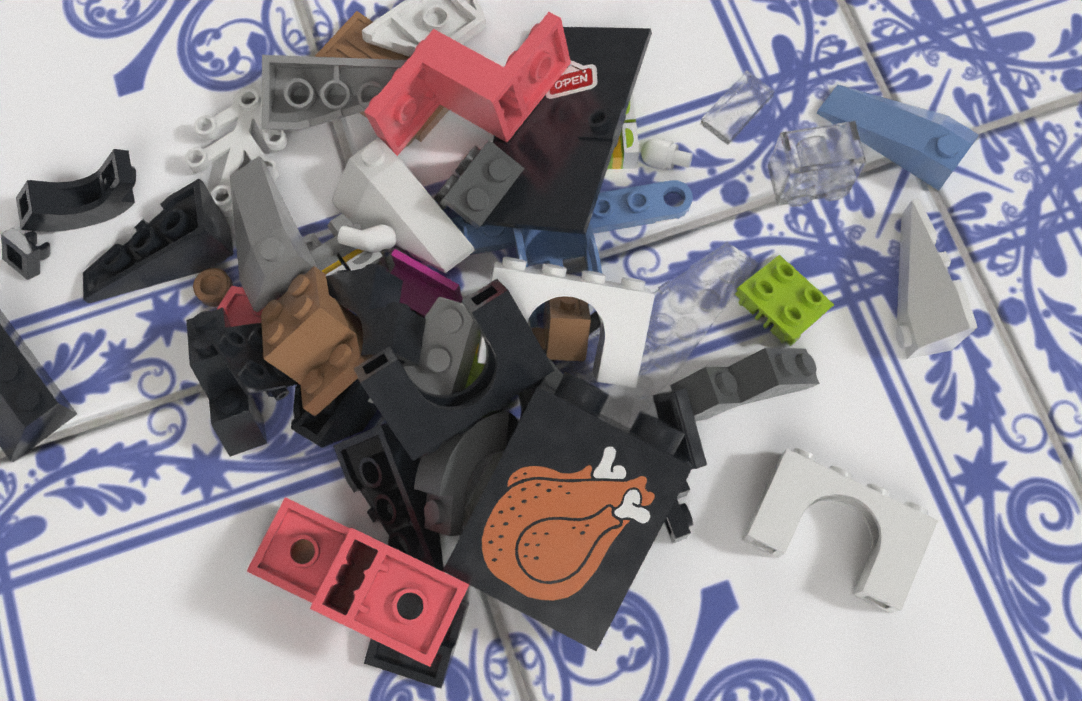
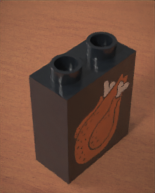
(571, 510)

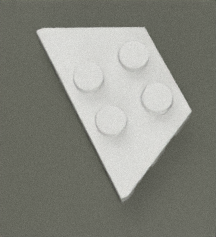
(414, 20)

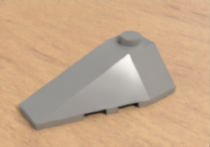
(317, 90)
(266, 236)

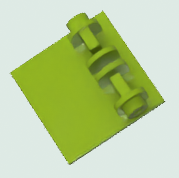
(784, 299)

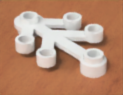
(235, 142)

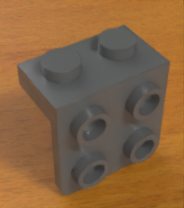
(482, 183)

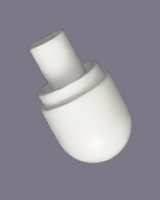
(664, 154)

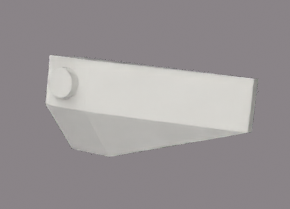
(384, 191)
(931, 307)

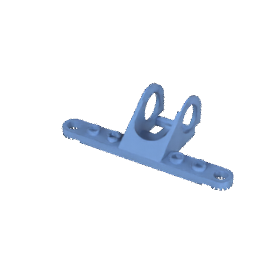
(612, 212)

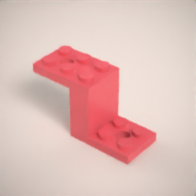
(469, 85)
(359, 581)

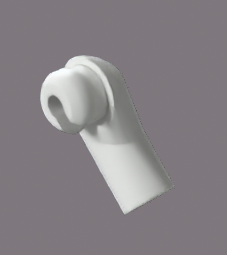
(370, 239)

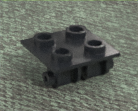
(243, 354)

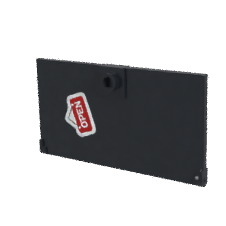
(572, 133)

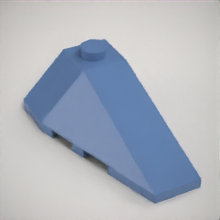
(908, 135)

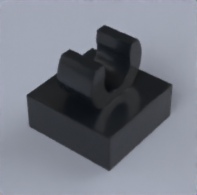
(22, 253)

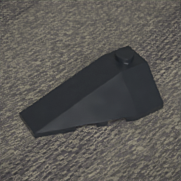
(175, 244)
(386, 478)

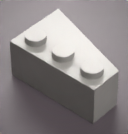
(446, 349)

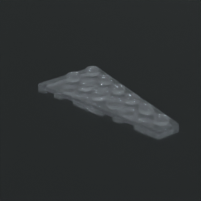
(678, 322)

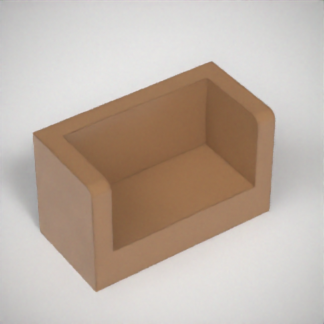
(566, 328)

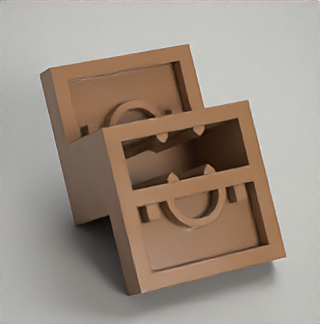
(313, 340)

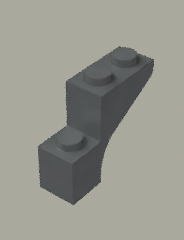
(752, 379)

